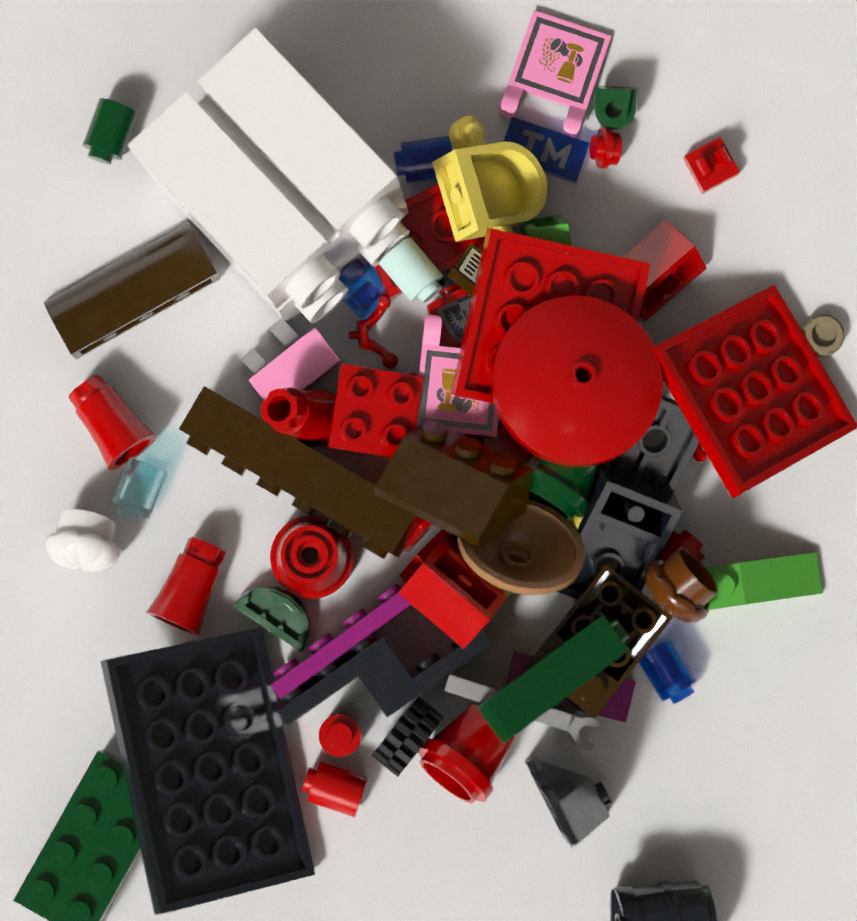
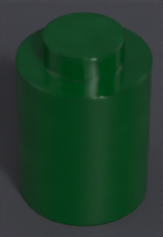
(109, 131)

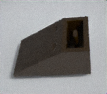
(636, 613)

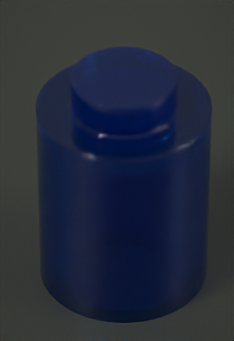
(417, 157)
(668, 671)

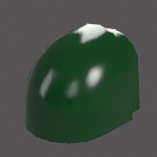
(616, 105)

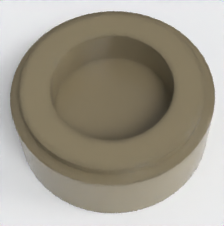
(824, 334)

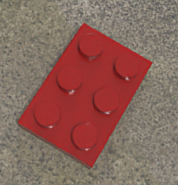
(432, 232)

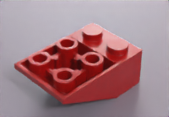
(453, 593)

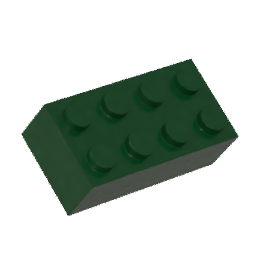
(87, 850)

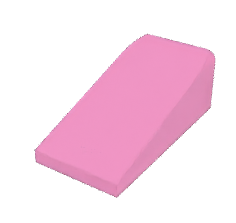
(297, 366)

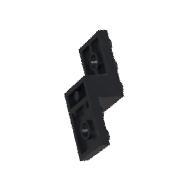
(636, 502)
(381, 674)

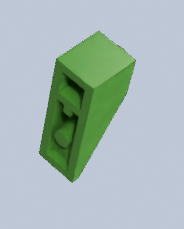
(765, 580)

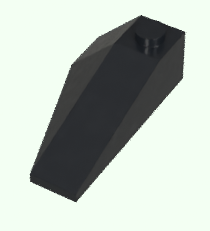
(571, 798)

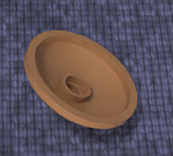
(529, 555)

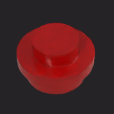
(606, 148)

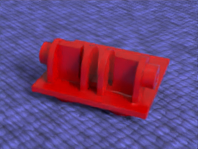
(373, 410)

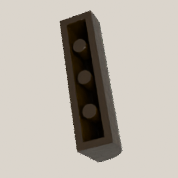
(131, 291)

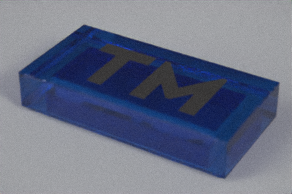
(556, 152)

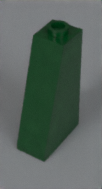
(554, 678)

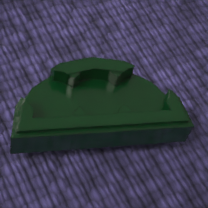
(278, 613)

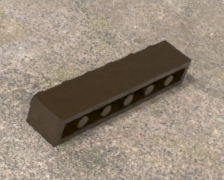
(299, 471)

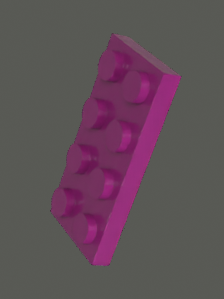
(329, 649)

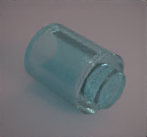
(138, 490)

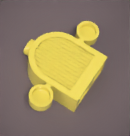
(488, 183)

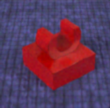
(711, 165)

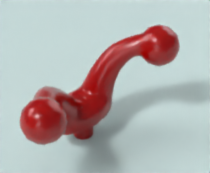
(363, 326)

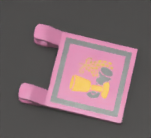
(558, 65)
(436, 401)

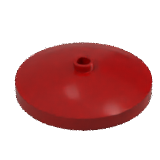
(554, 411)

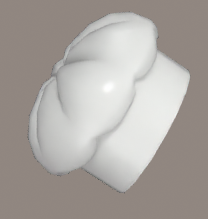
(83, 541)

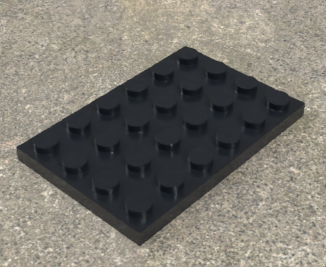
(207, 769)

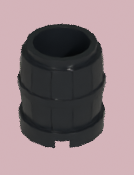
(663, 902)

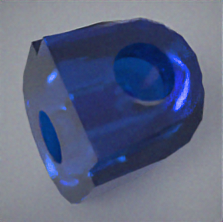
(363, 288)

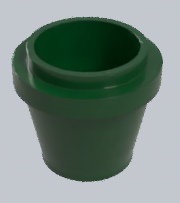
(561, 486)

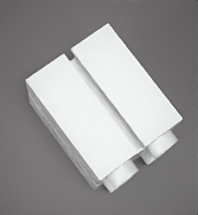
(274, 179)

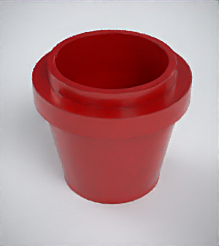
(317, 578)
(465, 756)

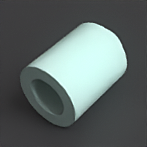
(412, 271)

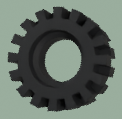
(408, 736)

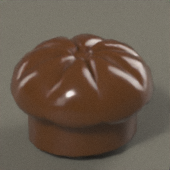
(681, 586)

